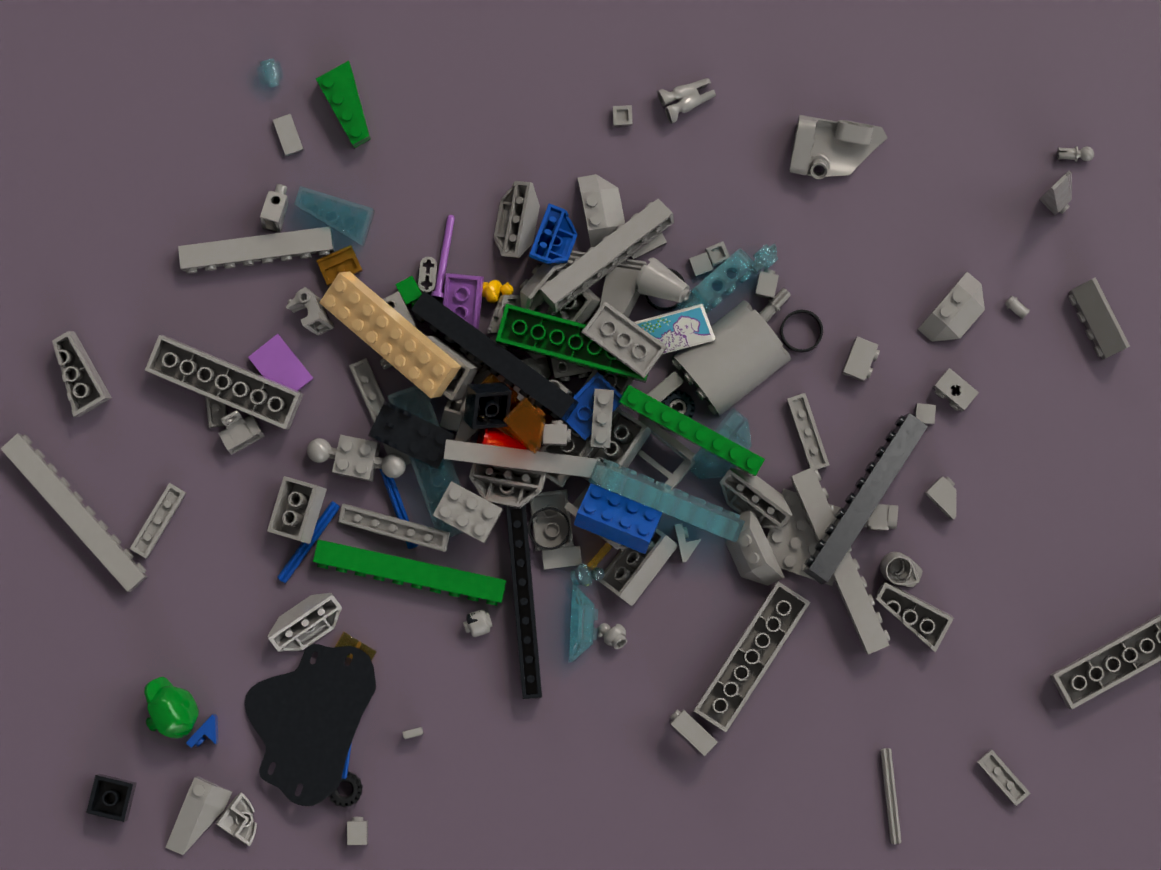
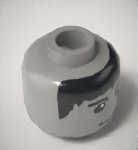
(478, 623)

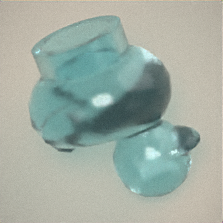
(584, 576)

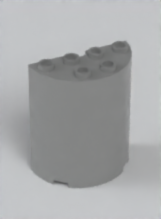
(735, 362)

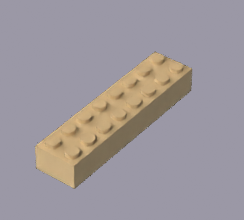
(390, 334)

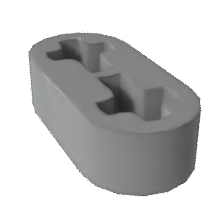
(432, 276)

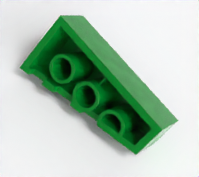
(344, 100)

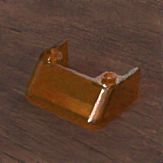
(524, 420)

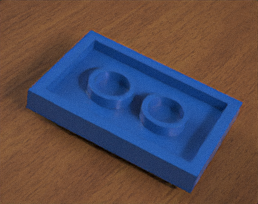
(581, 417)

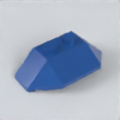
(554, 237)

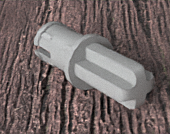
(775, 304)

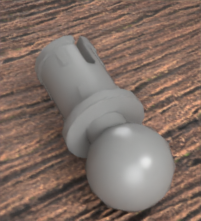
(1085, 153)

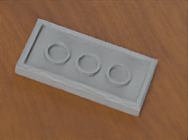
(624, 339)

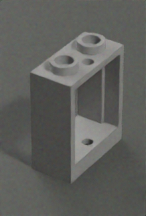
(692, 731)

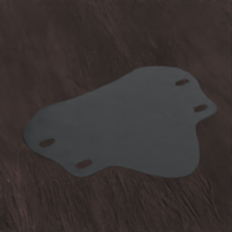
(311, 720)

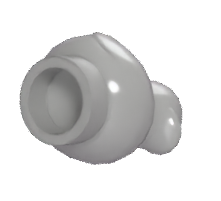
(613, 636)

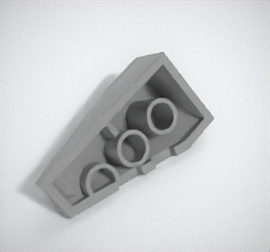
(1059, 195)

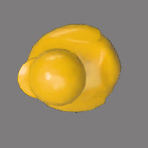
(494, 289)

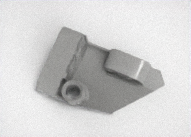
(832, 144)

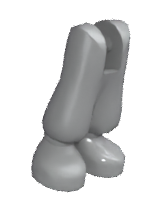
(687, 96)

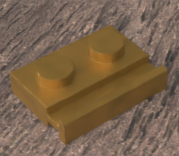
(339, 261)

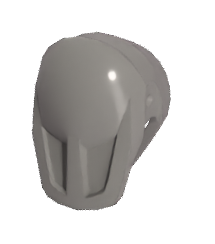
(900, 569)

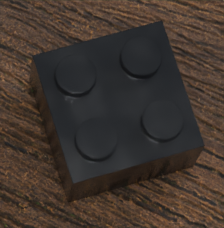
(487, 405)
(111, 797)

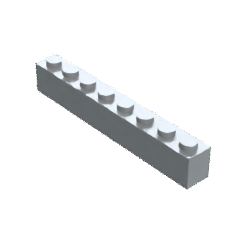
(255, 249)
(606, 255)

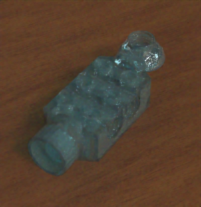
(738, 263)

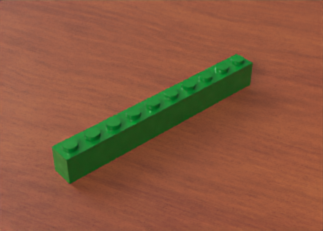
(409, 571)

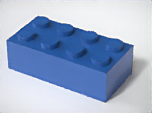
(617, 518)

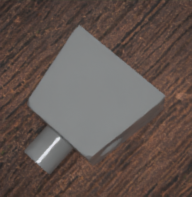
(275, 209)

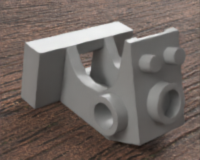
(317, 319)

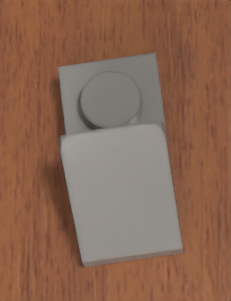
(685, 548)

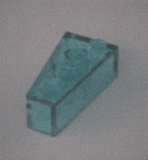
(342, 215)

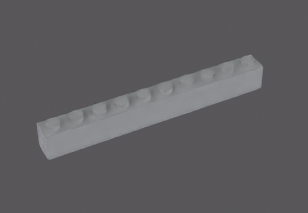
(74, 512)
(846, 576)

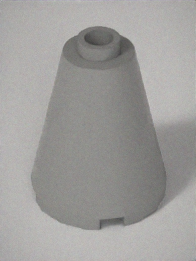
(661, 282)

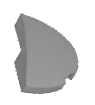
(239, 820)

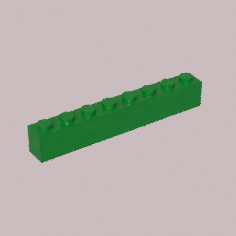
(691, 430)

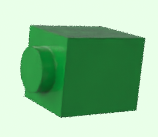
(409, 291)

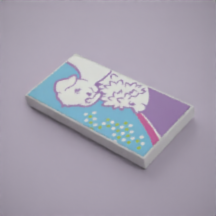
(680, 328)

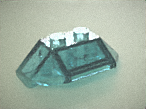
(736, 429)
(582, 623)

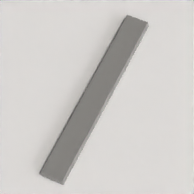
(519, 458)

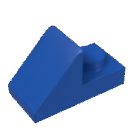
(209, 728)

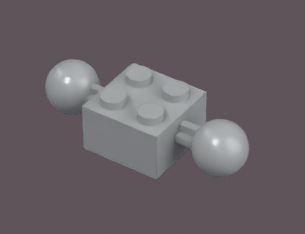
(356, 458)

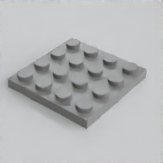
(796, 538)

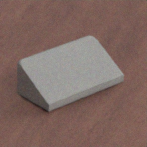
(666, 387)

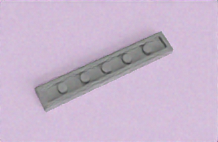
(372, 396)
(394, 527)

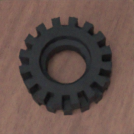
(353, 797)

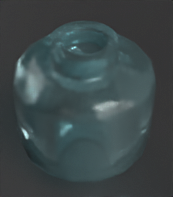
(270, 72)

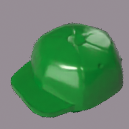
(170, 708)

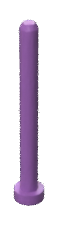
(443, 258)

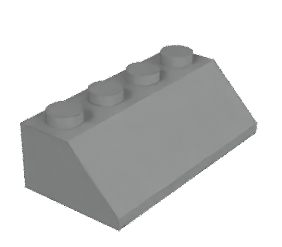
(1098, 319)
(633, 571)

